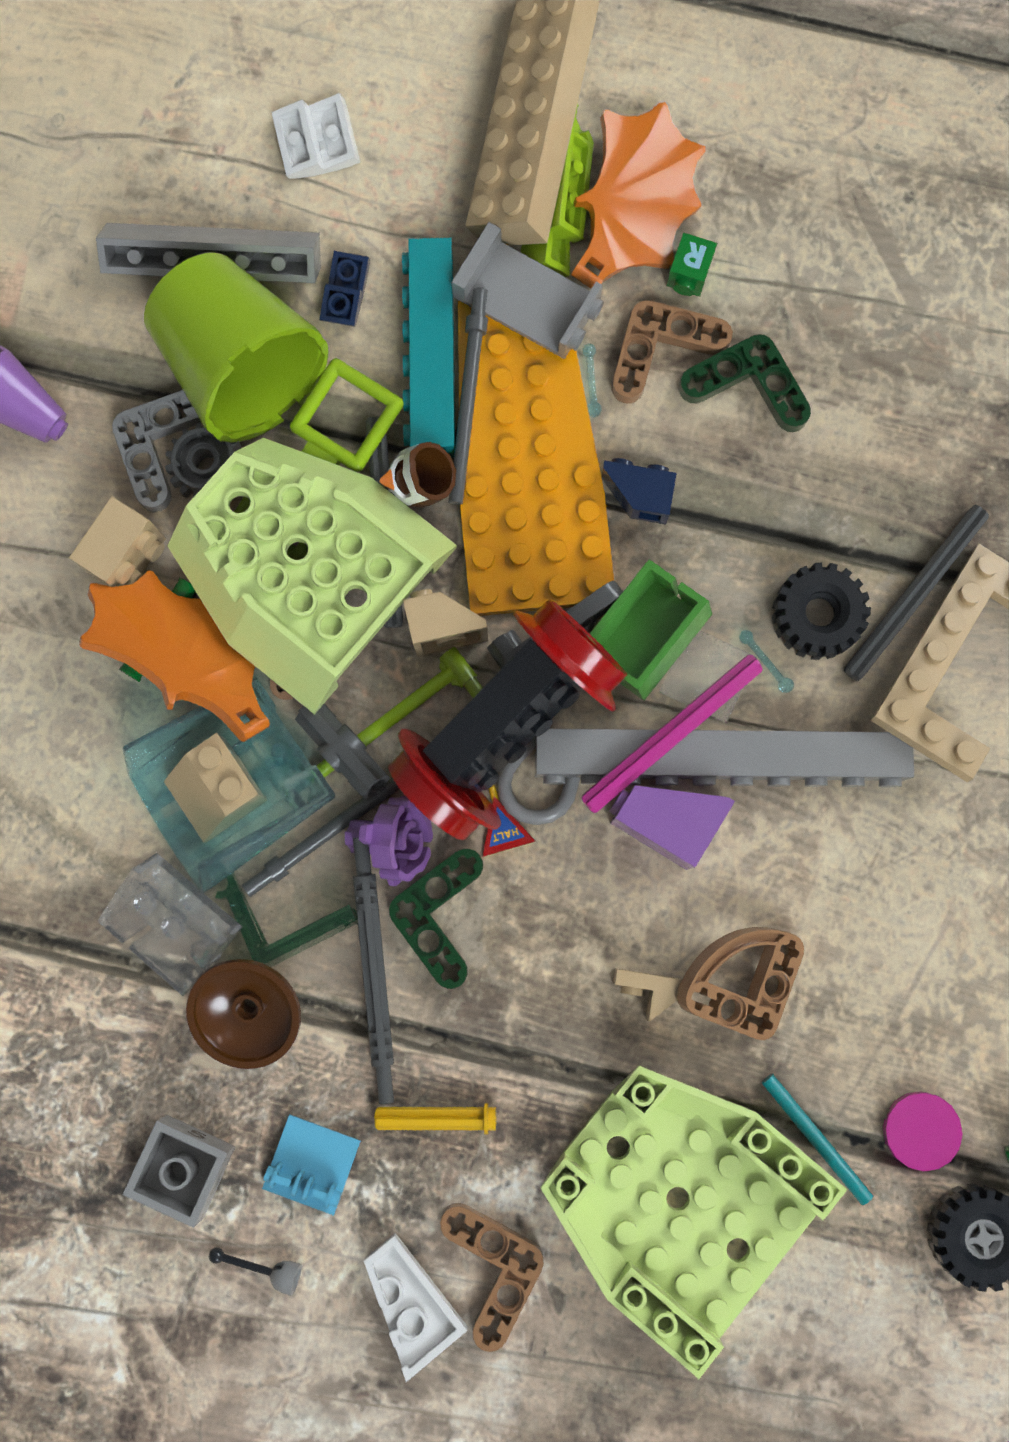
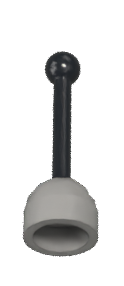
(283, 1275)

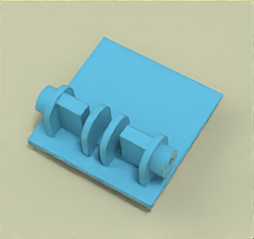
(311, 1164)

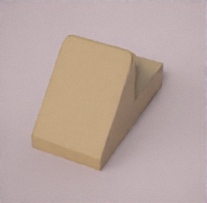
(661, 989)

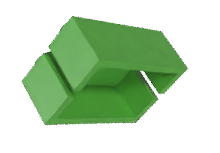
(651, 626)

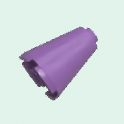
(26, 403)

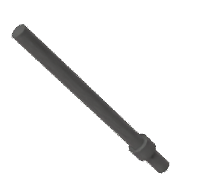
(475, 328)
(278, 867)

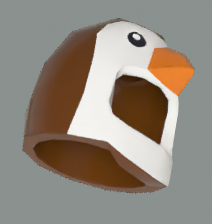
(421, 475)

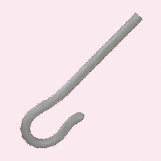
(530, 816)

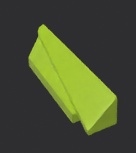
(567, 220)

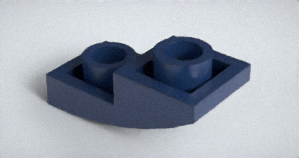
(345, 289)

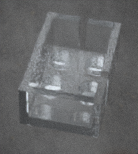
(185, 923)

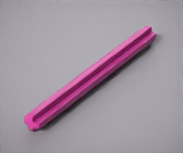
(671, 733)

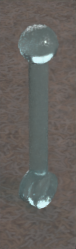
(594, 407)
(785, 684)

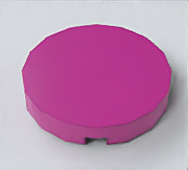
(922, 1131)

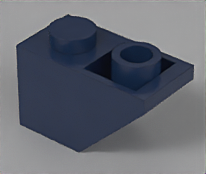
(641, 491)

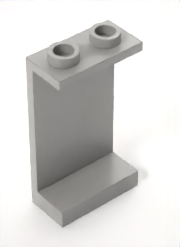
(527, 294)

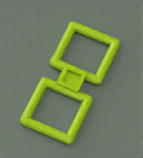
(325, 448)

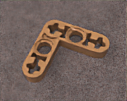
(649, 335)
(509, 1274)

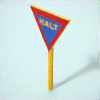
(510, 832)

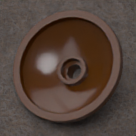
(233, 1030)

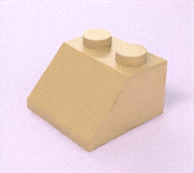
(441, 623)
(213, 787)

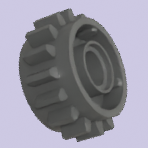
(189, 452)

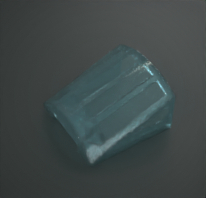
(272, 758)

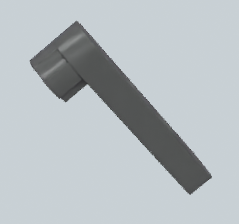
(584, 612)

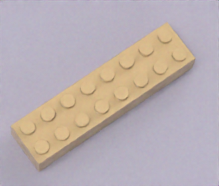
(532, 119)

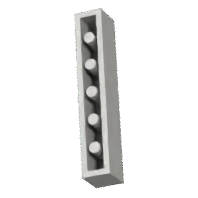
(159, 248)

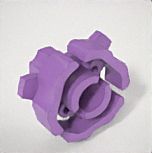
(394, 839)

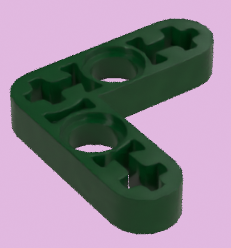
(749, 367)
(426, 905)

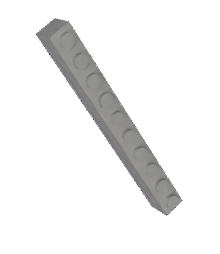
(730, 755)

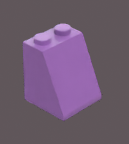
(671, 821)

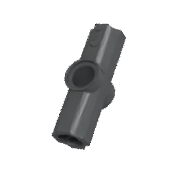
(343, 751)

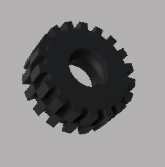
(835, 588)

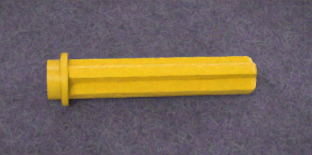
(436, 1118)

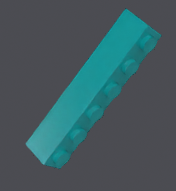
(430, 343)

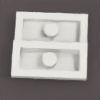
(315, 137)

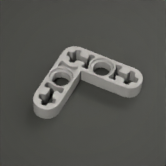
(148, 430)

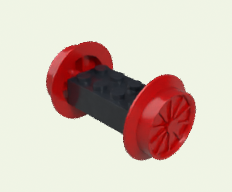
(495, 726)

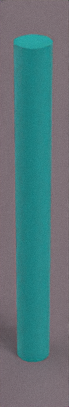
(817, 1139)

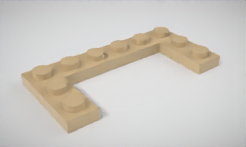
(904, 705)

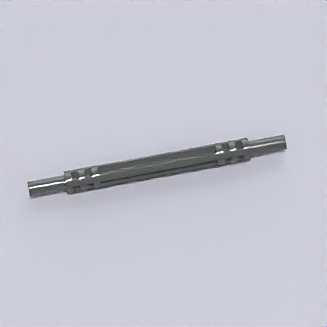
(373, 971)

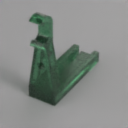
(289, 945)

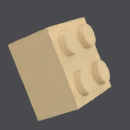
(118, 545)

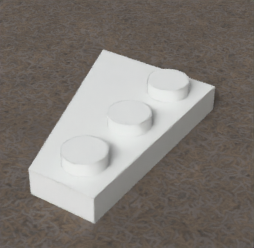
(414, 1308)

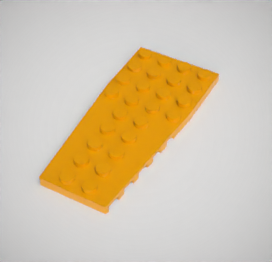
(531, 479)

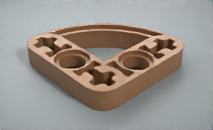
(757, 1001)

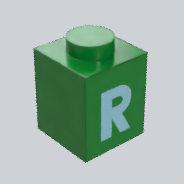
(691, 265)

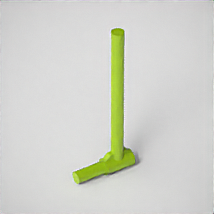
(453, 670)

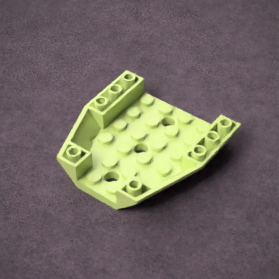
(293, 612)
(672, 1263)

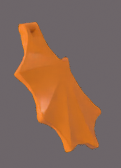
(639, 194)
(176, 649)

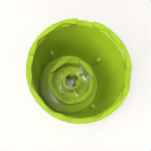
(233, 346)

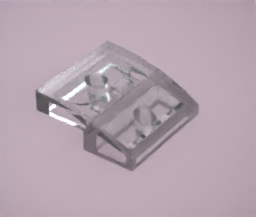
(700, 667)

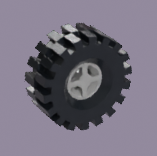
(978, 1259)

